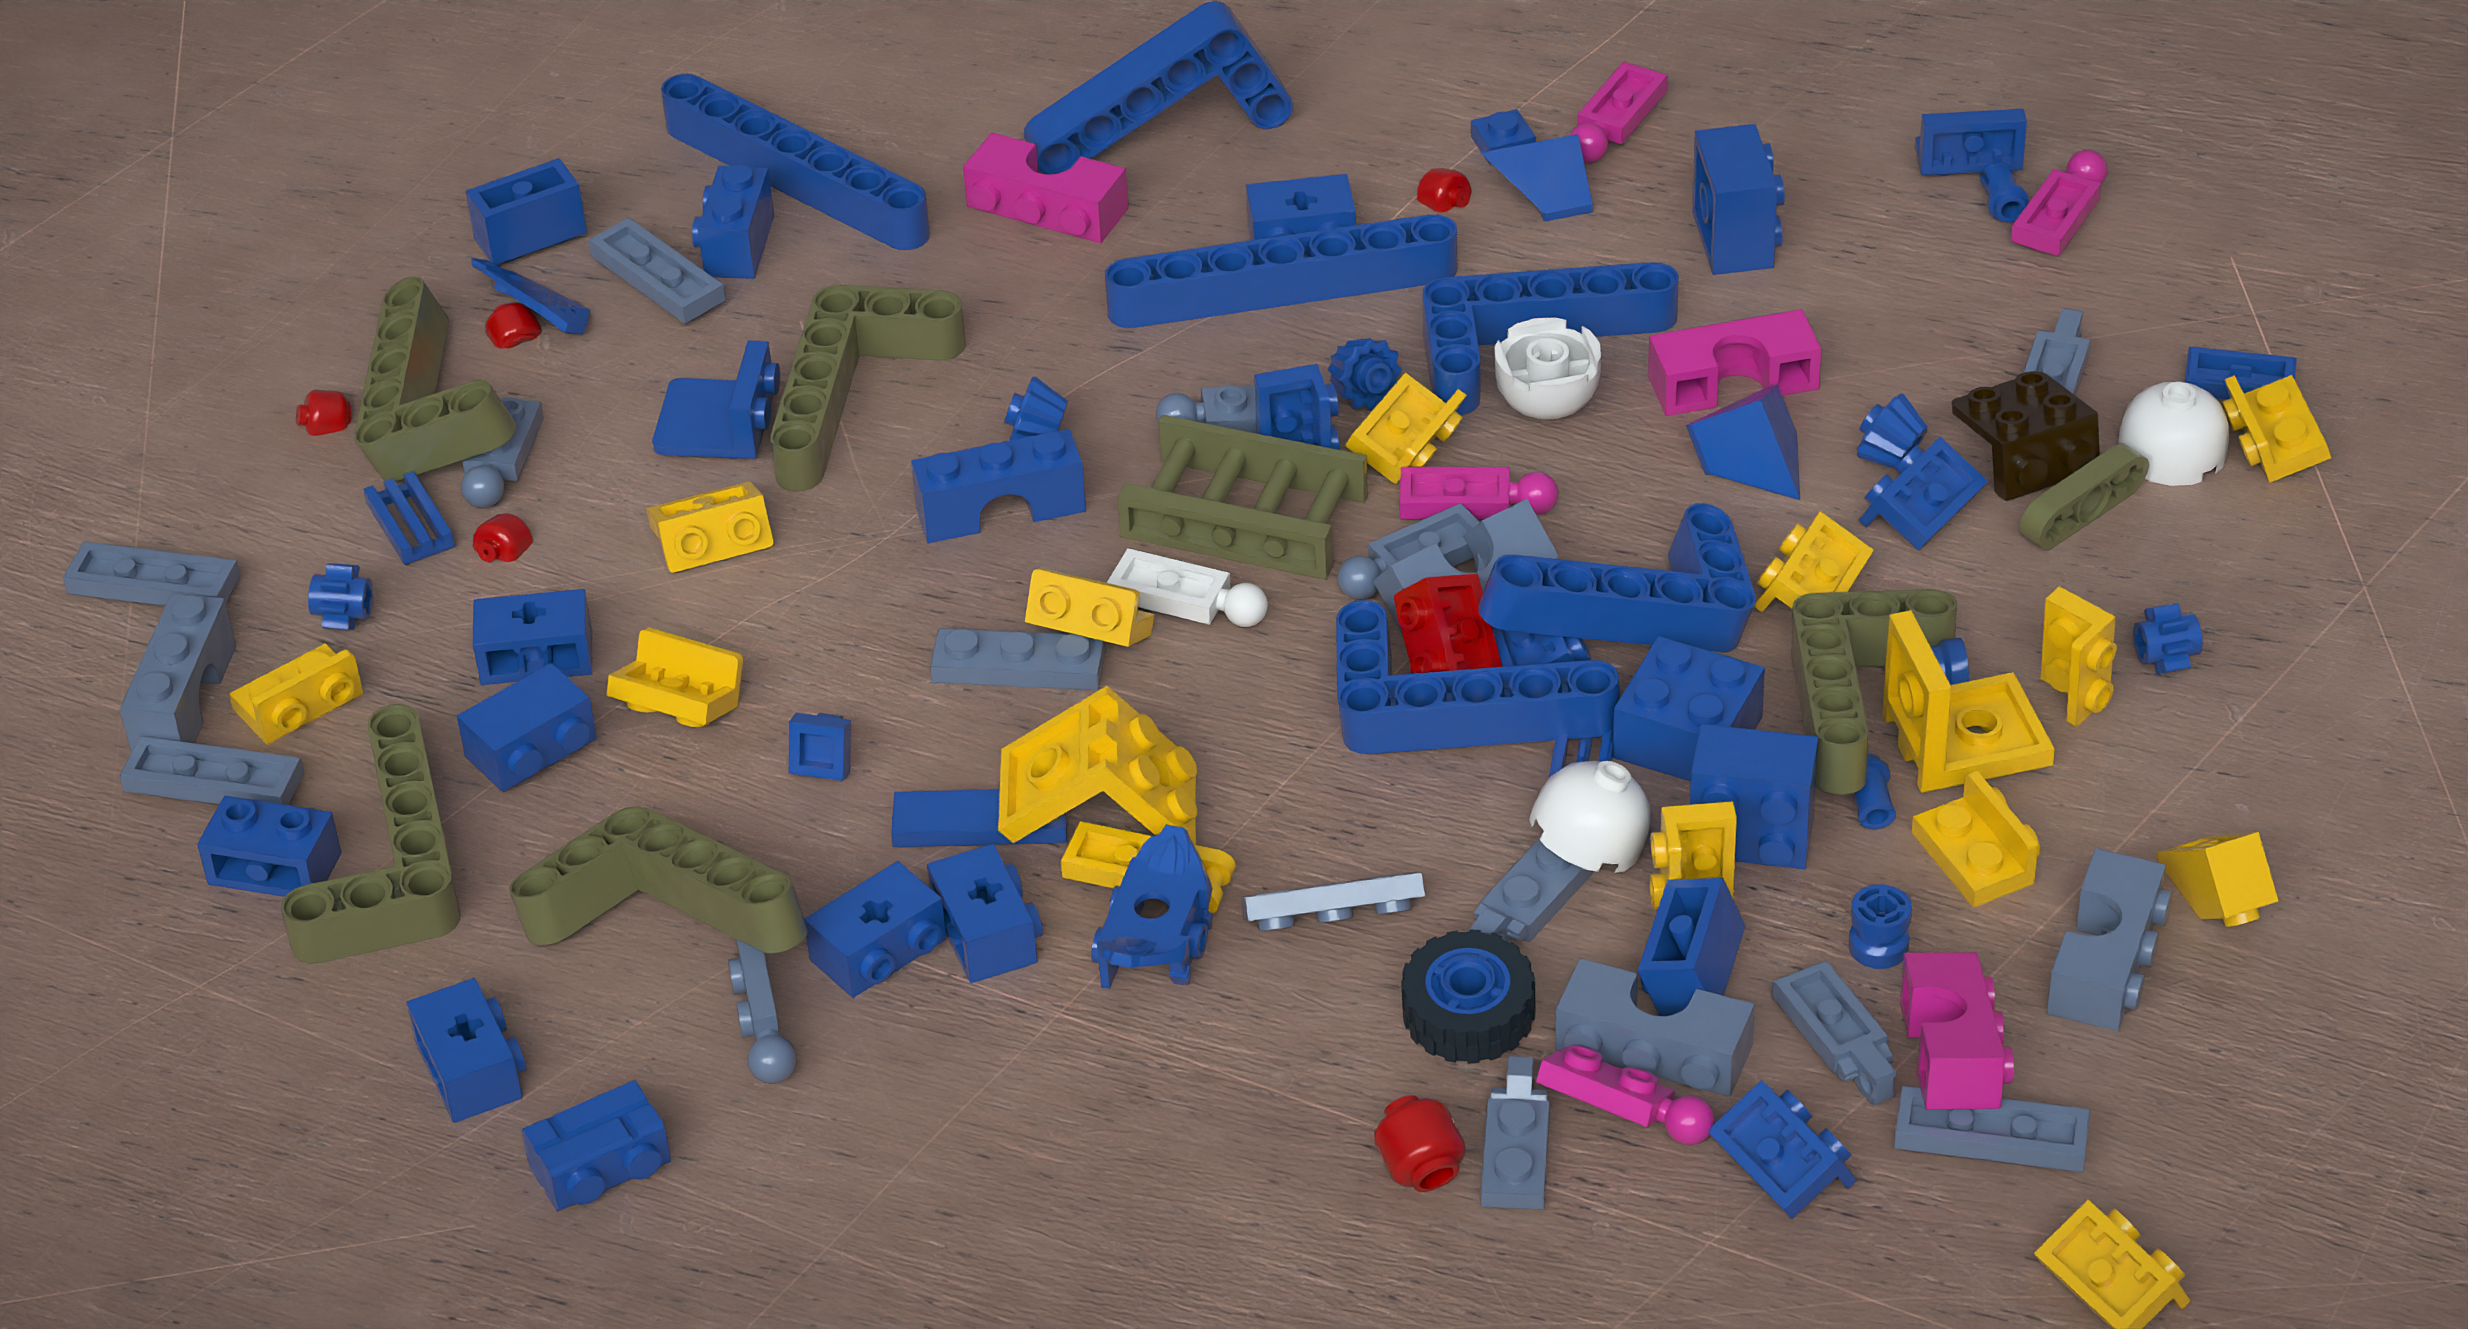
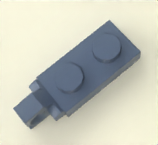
(2061, 353)
(1529, 895)
(1838, 1028)
(1516, 1141)

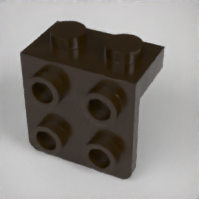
(2034, 430)

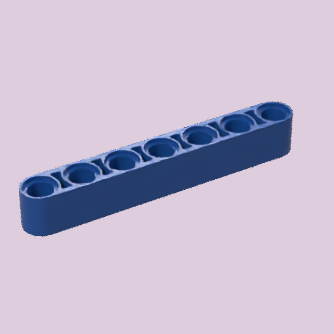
(797, 161)
(1280, 271)

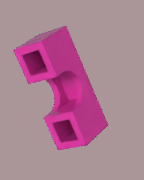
(1077, 202)
(1767, 348)
(1959, 1033)

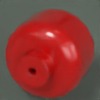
(1444, 189)
(511, 325)
(324, 412)
(502, 538)

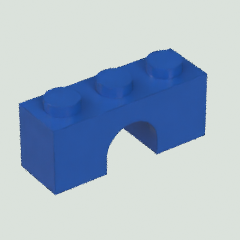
(960, 483)

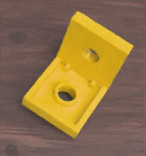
(1936, 714)
(1094, 750)

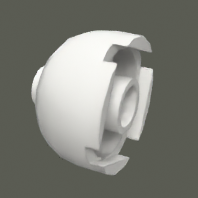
(1547, 368)
(2178, 432)
(1593, 815)

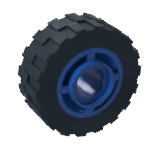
(1468, 996)

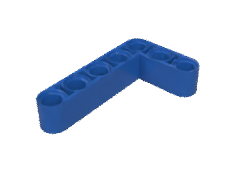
(1154, 78)
(1482, 308)
(1696, 603)
(1460, 706)

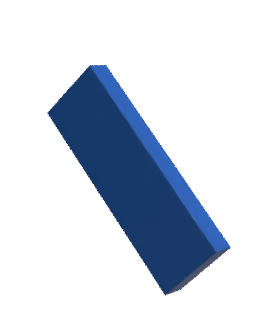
(959, 820)

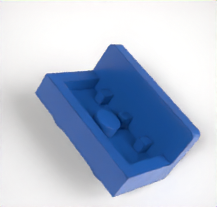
(1297, 406)

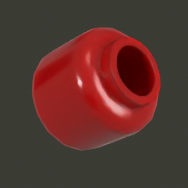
(1419, 1143)

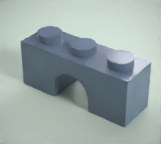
(1505, 533)
(186, 649)
(2099, 974)
(1694, 1047)

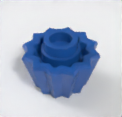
(1364, 371)
(1036, 411)
(1891, 432)

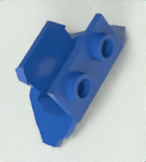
(1167, 871)

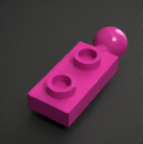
(1618, 108)
(2061, 204)
(1479, 489)
(1626, 1093)

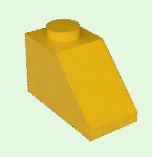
(2222, 876)

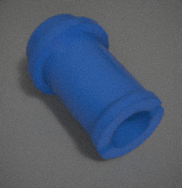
(2005, 196)
(1874, 800)

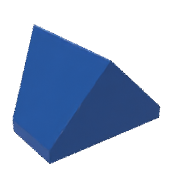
(1548, 174)
(1751, 443)

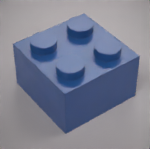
(1736, 199)
(1673, 695)
(1771, 788)

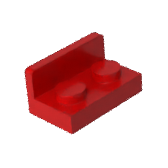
(1444, 625)

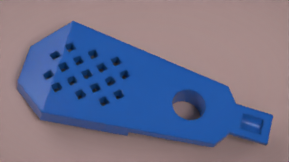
(557, 309)

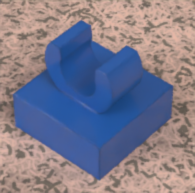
(820, 746)

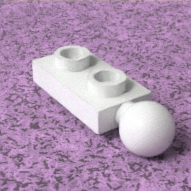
(1188, 589)

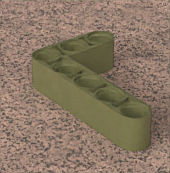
(838, 330)
(400, 416)
(1828, 642)
(667, 861)
(391, 903)

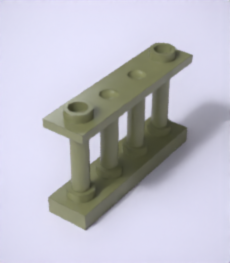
(1234, 531)

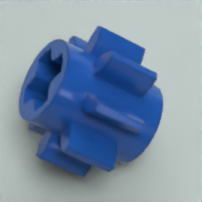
(340, 596)
(2167, 638)

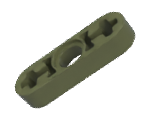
(2084, 496)

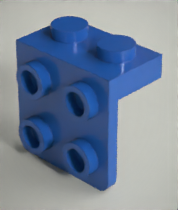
(717, 414)

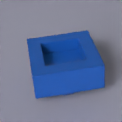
(1501, 131)

